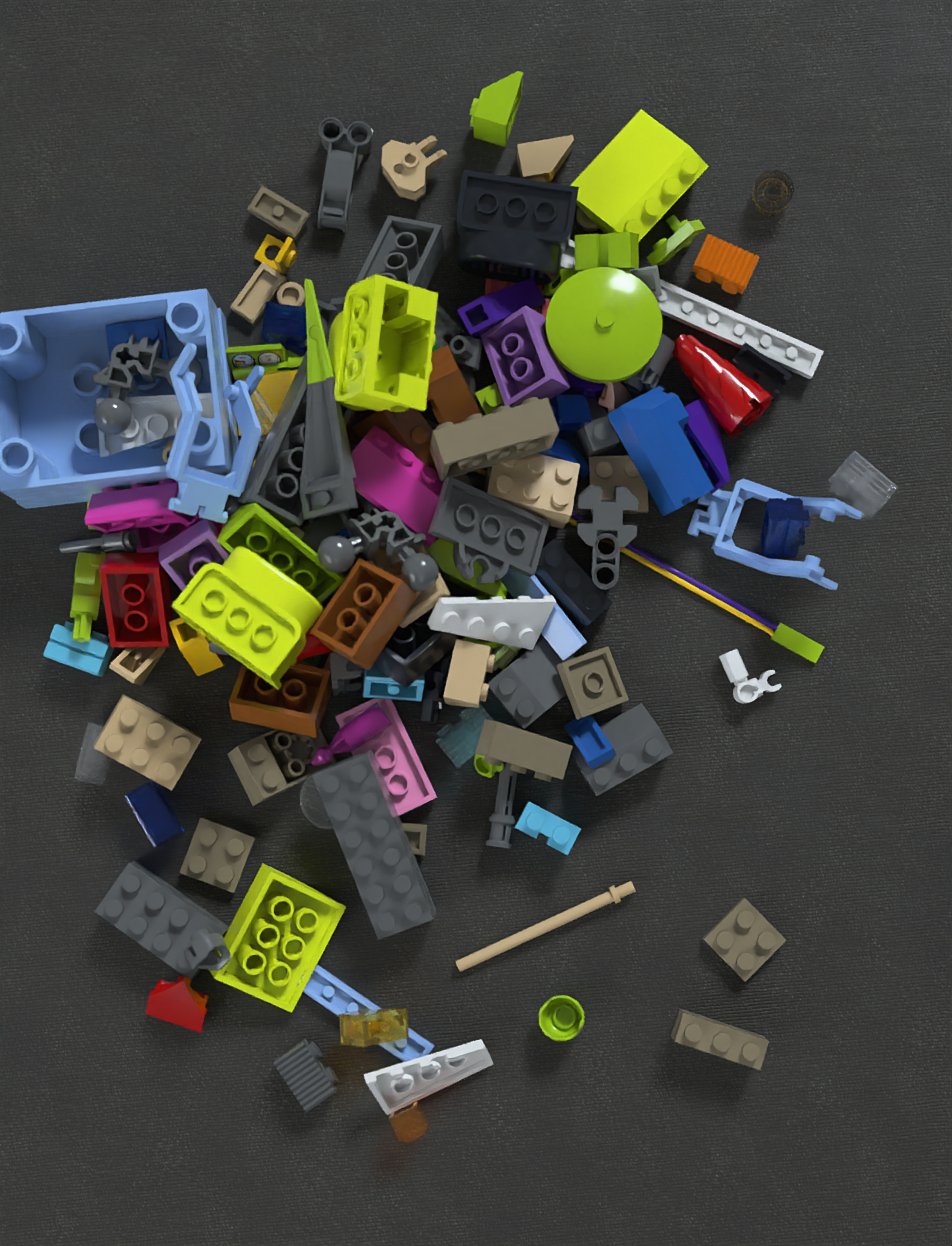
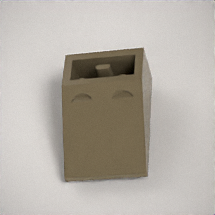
(276, 762)

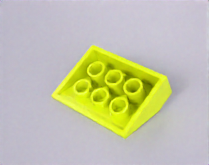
(637, 177)
(278, 937)

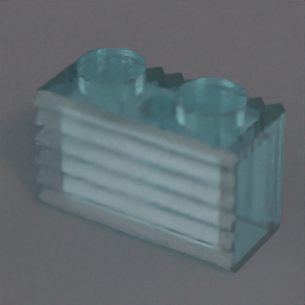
(462, 739)

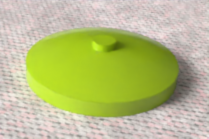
(603, 325)

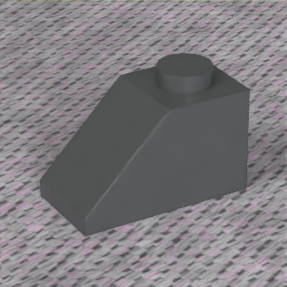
(598, 435)

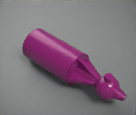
(354, 734)

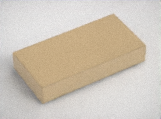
(259, 290)

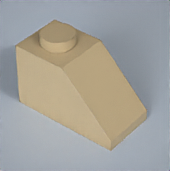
(543, 158)

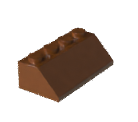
(407, 429)

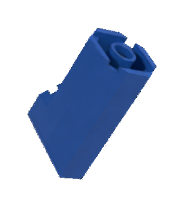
(660, 450)

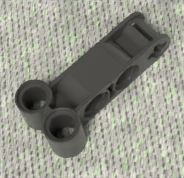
(340, 170)

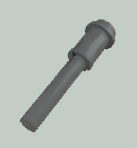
(124, 540)

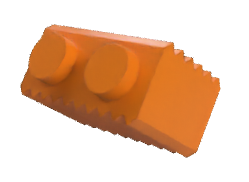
(724, 265)

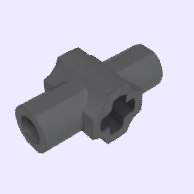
(468, 353)

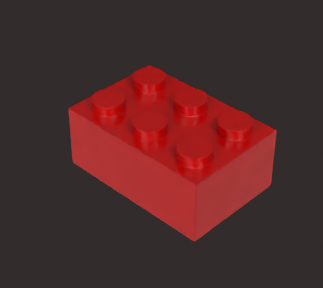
(136, 600)

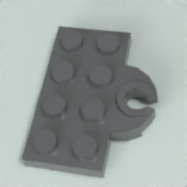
(487, 532)

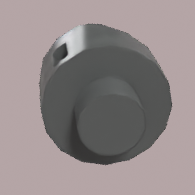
(204, 949)

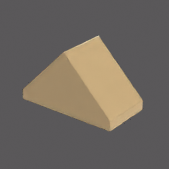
(137, 663)

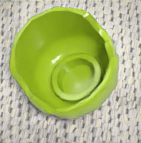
(561, 1018)

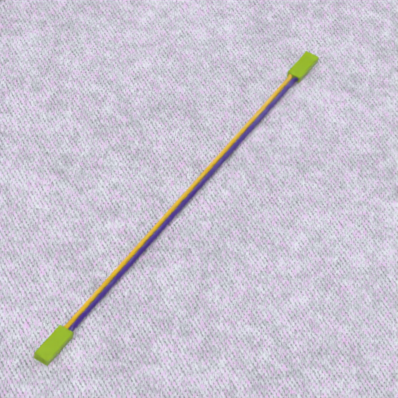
(782, 635)

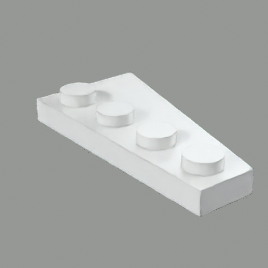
(151, 421)

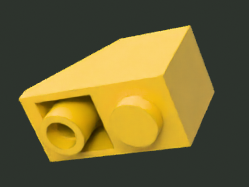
(195, 648)

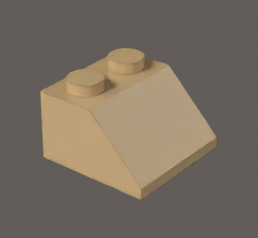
(467, 674)

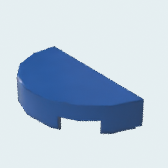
(564, 450)

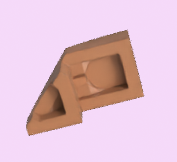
(614, 396)

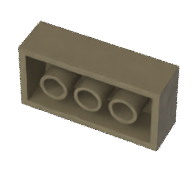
(493, 438)

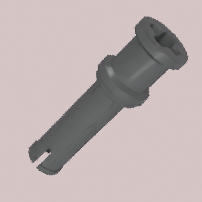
(502, 819)

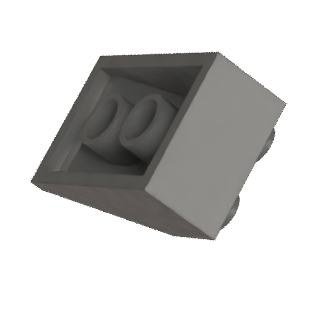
(530, 684)

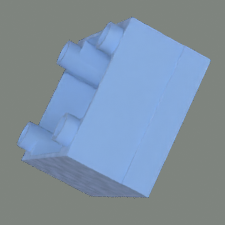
(51, 399)

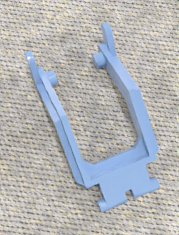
(196, 485)
(723, 514)

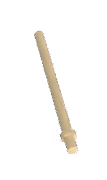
(547, 925)

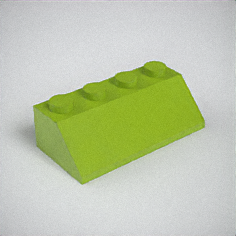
(269, 539)

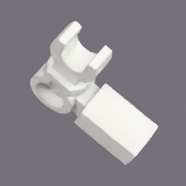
(745, 690)

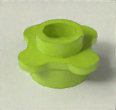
(484, 768)

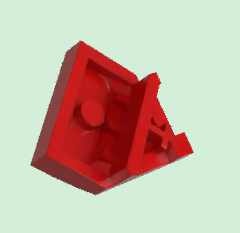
(178, 1004)

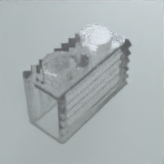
(862, 484)

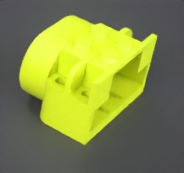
(383, 345)
(250, 612)

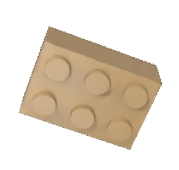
(536, 485)
(147, 742)

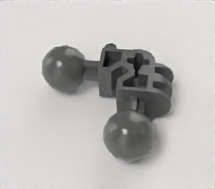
(113, 413)
(383, 532)

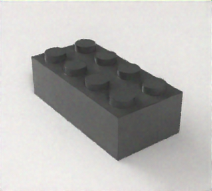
(156, 915)

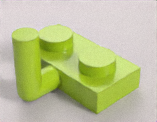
(683, 235)

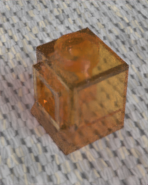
(409, 1123)

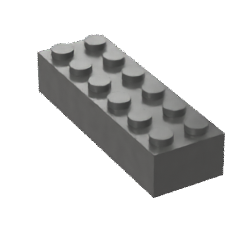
(278, 468)
(375, 844)

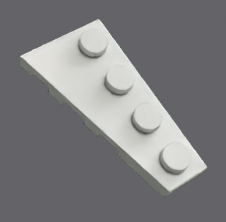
(495, 620)
(420, 1077)

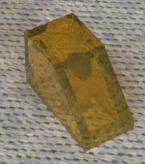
(373, 1026)

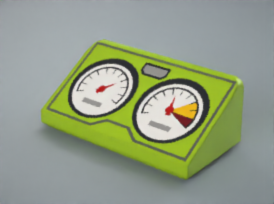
(255, 355)

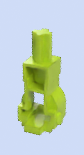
(86, 594)

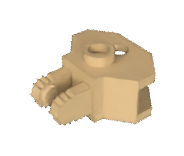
(408, 167)

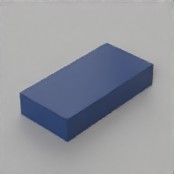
(590, 741)

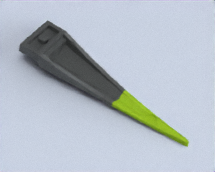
(327, 457)

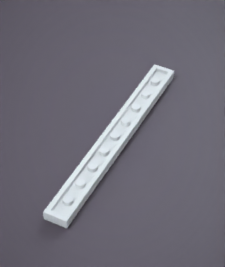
(728, 325)

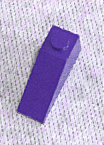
(707, 443)

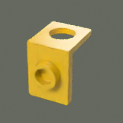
(285, 257)

